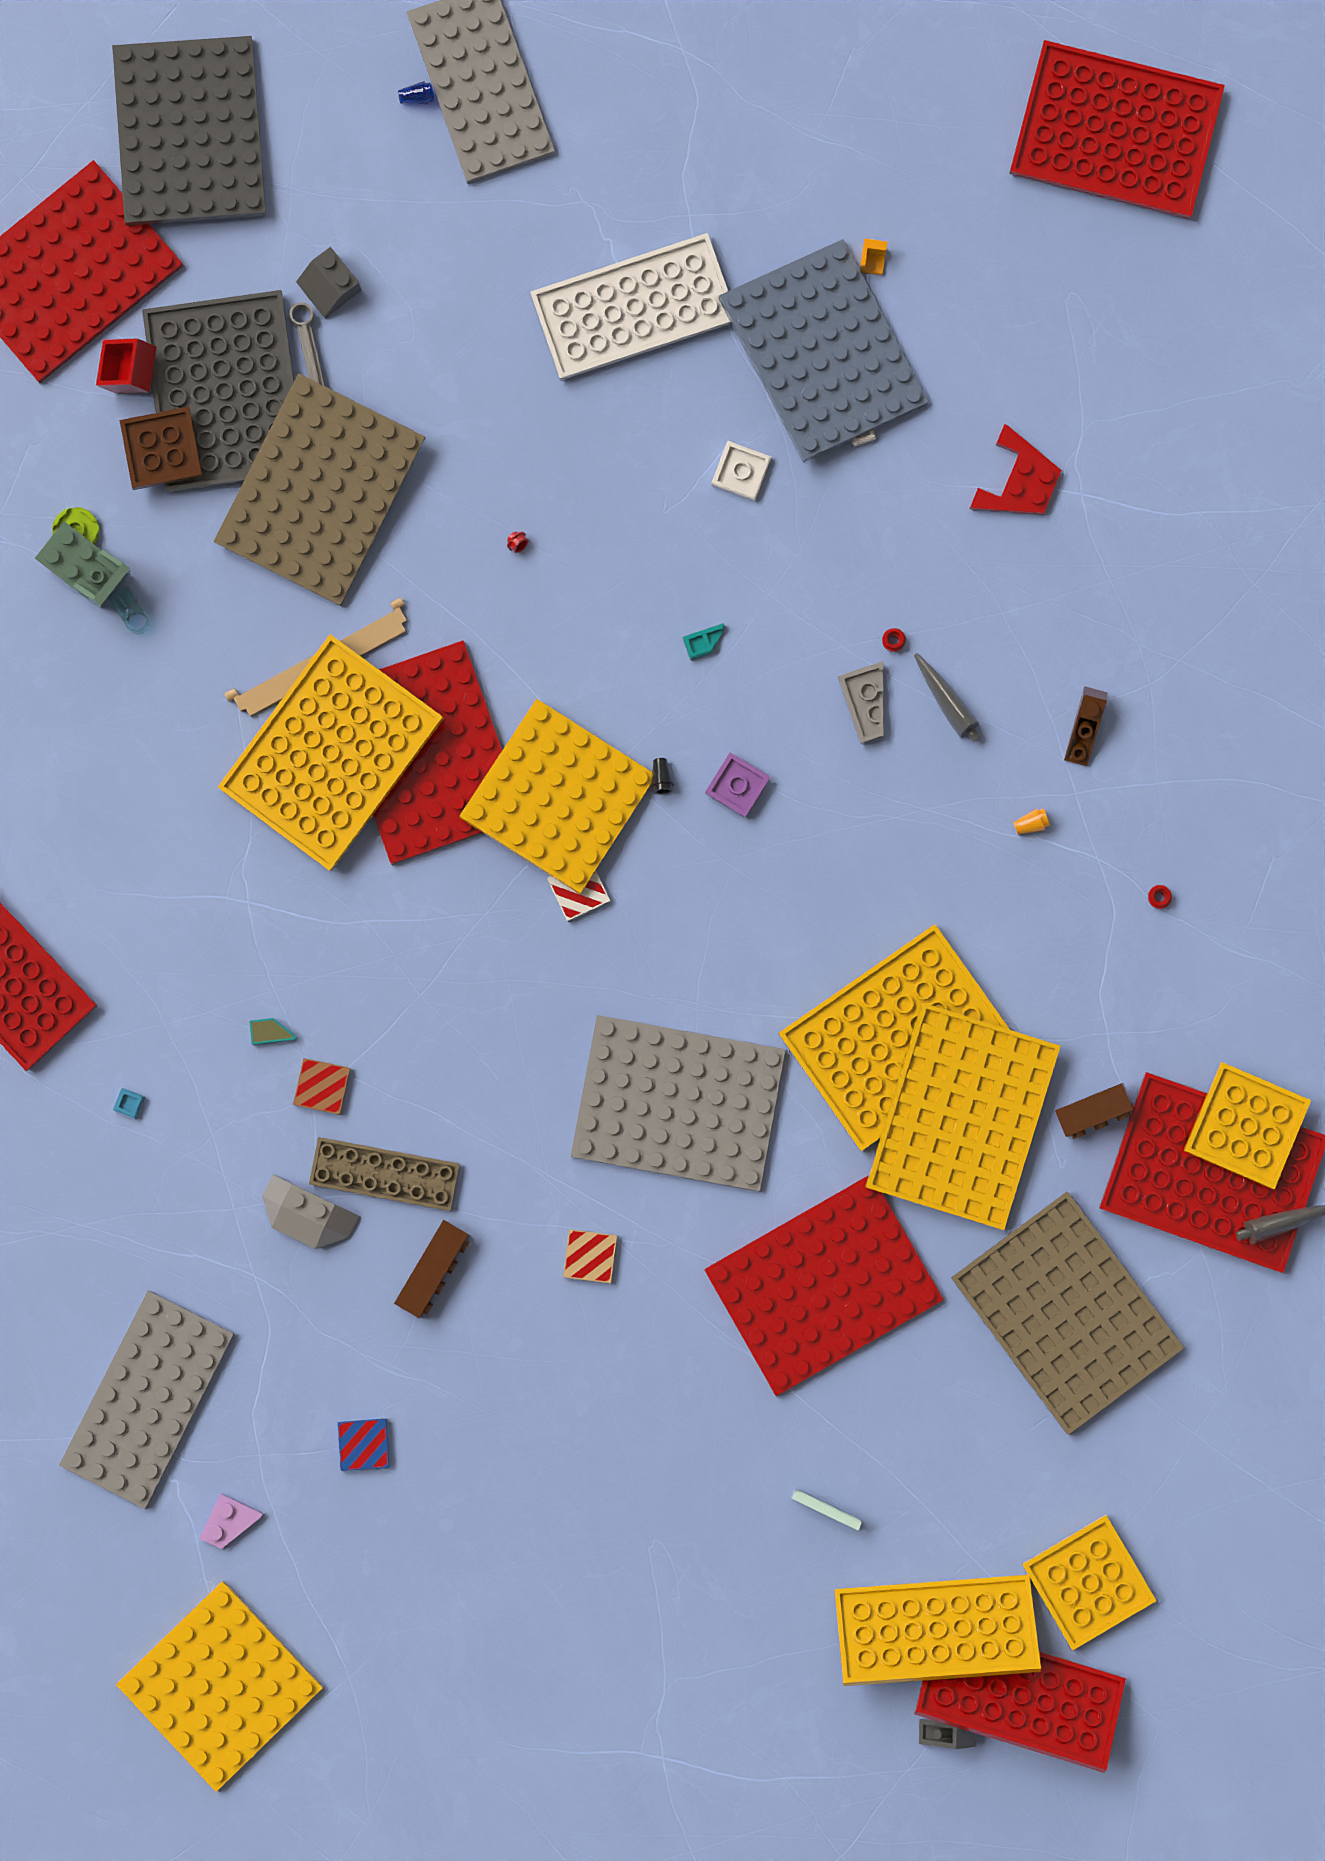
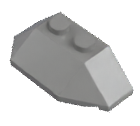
(306, 1214)

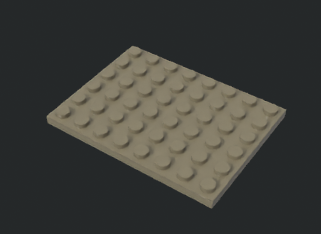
(319, 489)
(1067, 1313)

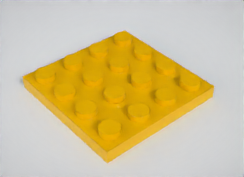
(1247, 1125)
(1089, 1582)

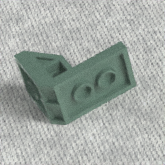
(82, 564)

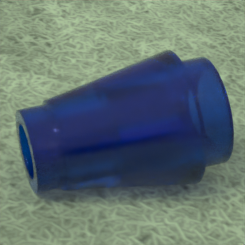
(417, 94)

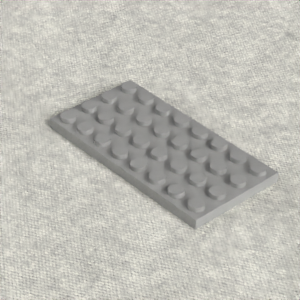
(480, 85)
(146, 1399)

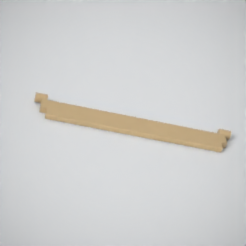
(360, 642)

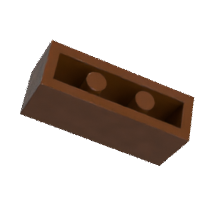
(1095, 1111)

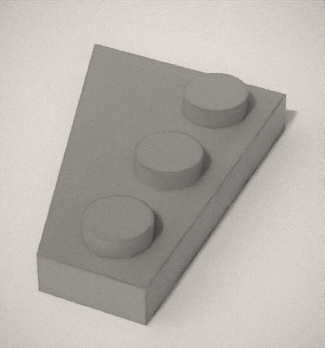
(865, 700)

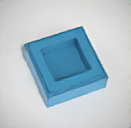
(129, 1103)

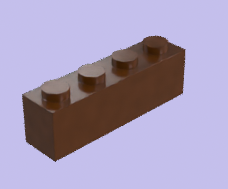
(432, 1268)

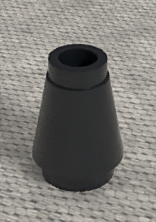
(661, 777)

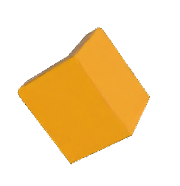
(873, 256)

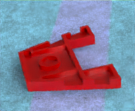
(1029, 481)

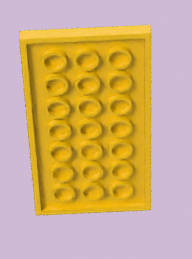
(937, 1630)

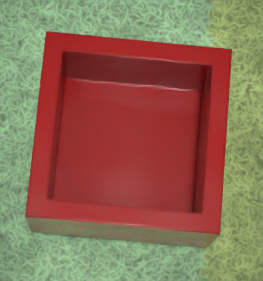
(126, 365)

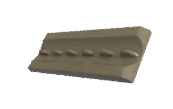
(384, 1174)

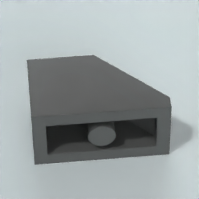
(944, 1735)

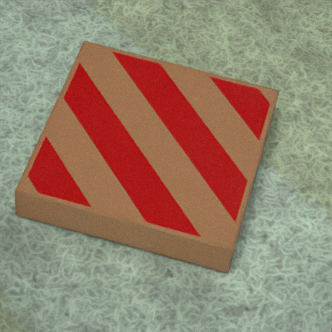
(321, 1086)

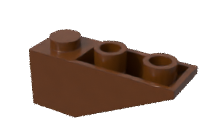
(1086, 725)

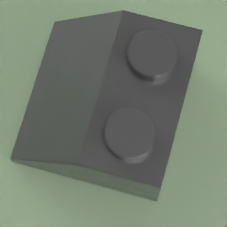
(328, 282)

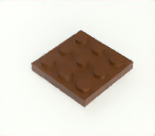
(161, 448)

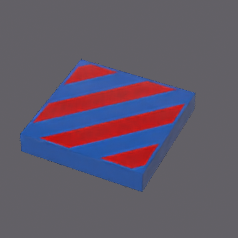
(363, 1444)

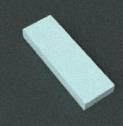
(826, 1509)

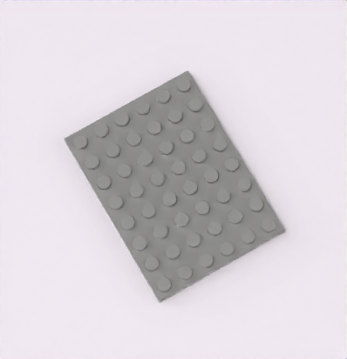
(678, 1103)

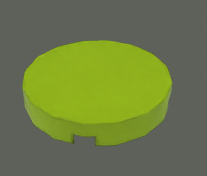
(81, 521)

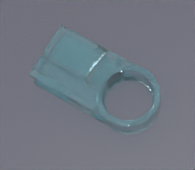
(127, 606)

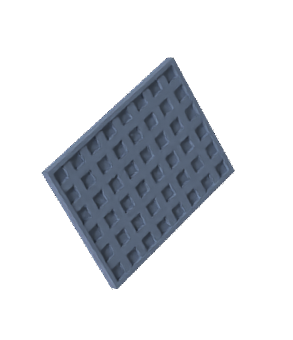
(823, 350)

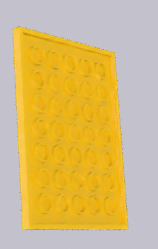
(330, 752)
(861, 1034)

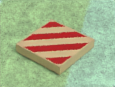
(590, 1256)

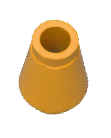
(1032, 822)

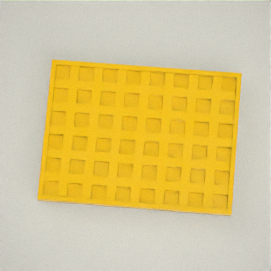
(963, 1116)

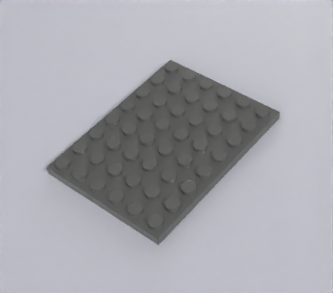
(188, 130)
(231, 370)

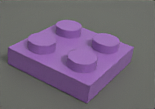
(737, 785)

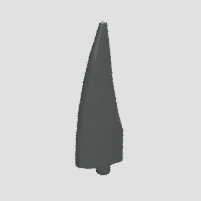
(950, 703)
(1278, 1223)

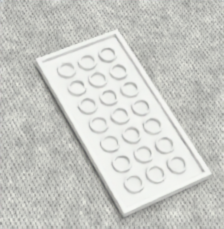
(632, 306)

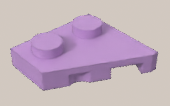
(228, 1521)

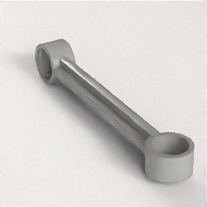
(308, 343)

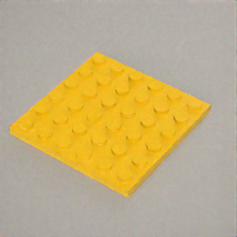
(557, 796)
(219, 1686)

